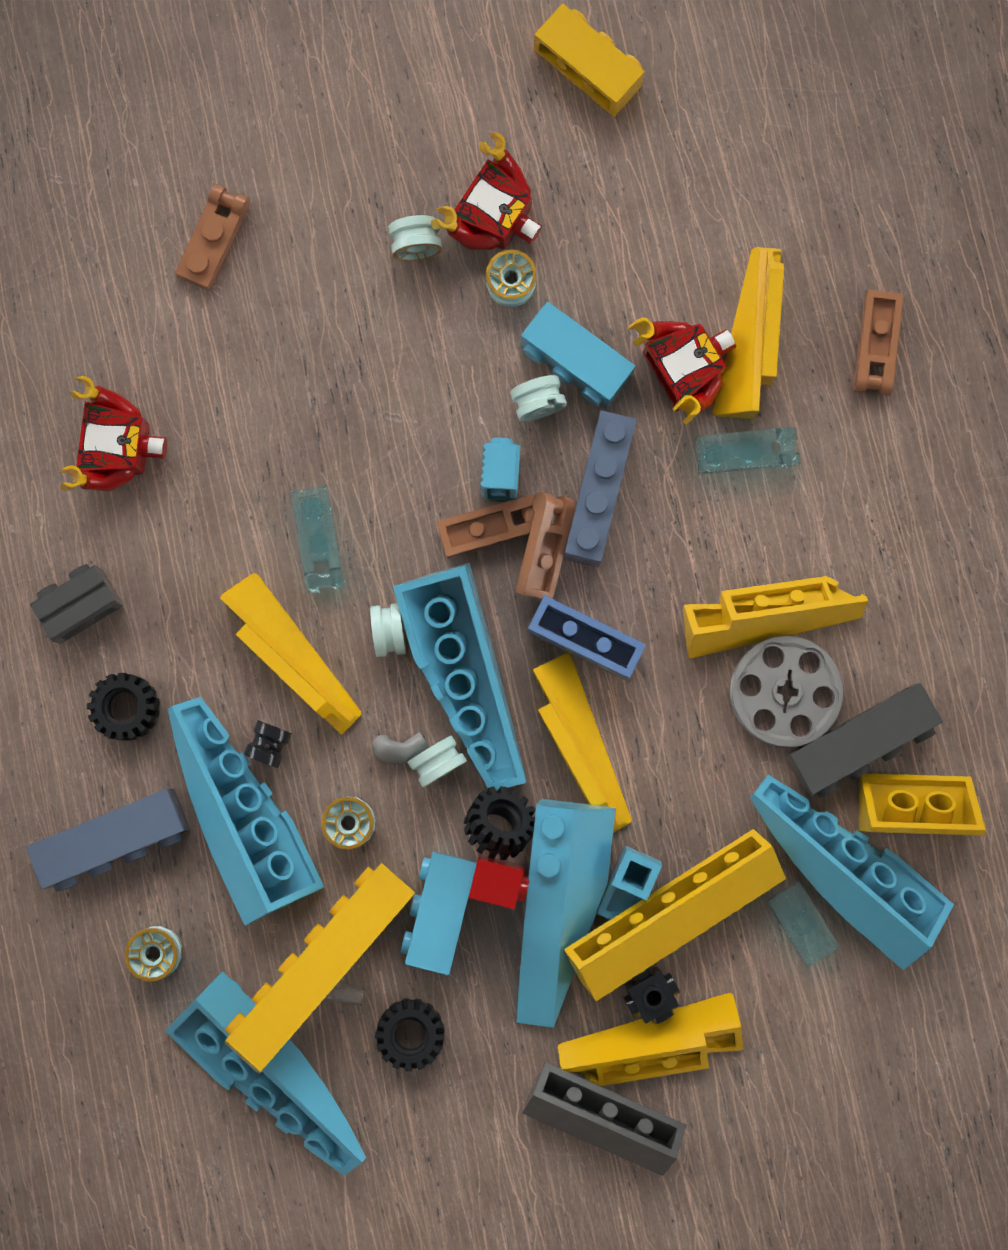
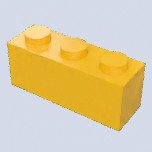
(589, 59)

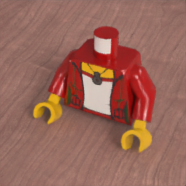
(493, 204)
(685, 361)
(111, 441)

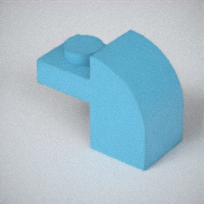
(629, 882)

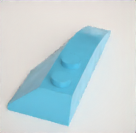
(459, 662)
(243, 827)
(864, 885)
(562, 900)
(283, 1088)

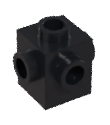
(650, 981)

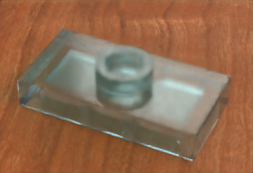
(803, 923)

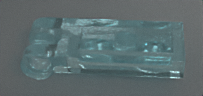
(746, 450)
(317, 537)

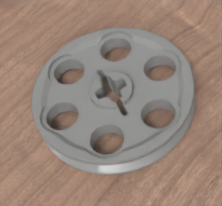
(803, 683)

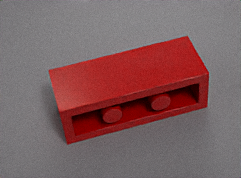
(499, 882)

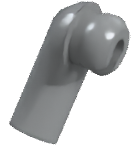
(398, 752)

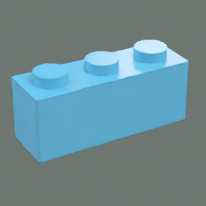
(576, 355)
(438, 912)

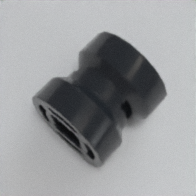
(268, 735)

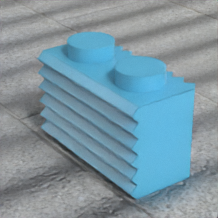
(500, 470)

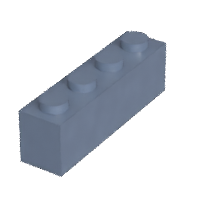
(599, 488)
(107, 839)

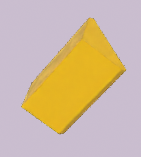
(919, 804)

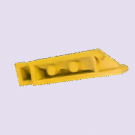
(755, 335)
(767, 612)
(288, 652)
(578, 737)
(658, 1050)

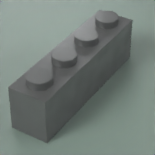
(864, 739)
(604, 1119)

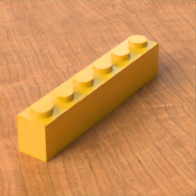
(675, 914)
(319, 968)

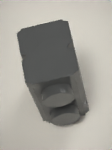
(76, 603)

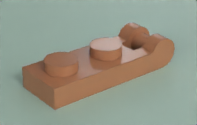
(212, 238)
(878, 341)
(486, 526)
(545, 545)

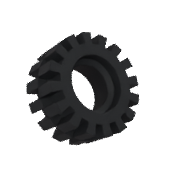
(102, 699)
(491, 838)
(399, 1055)

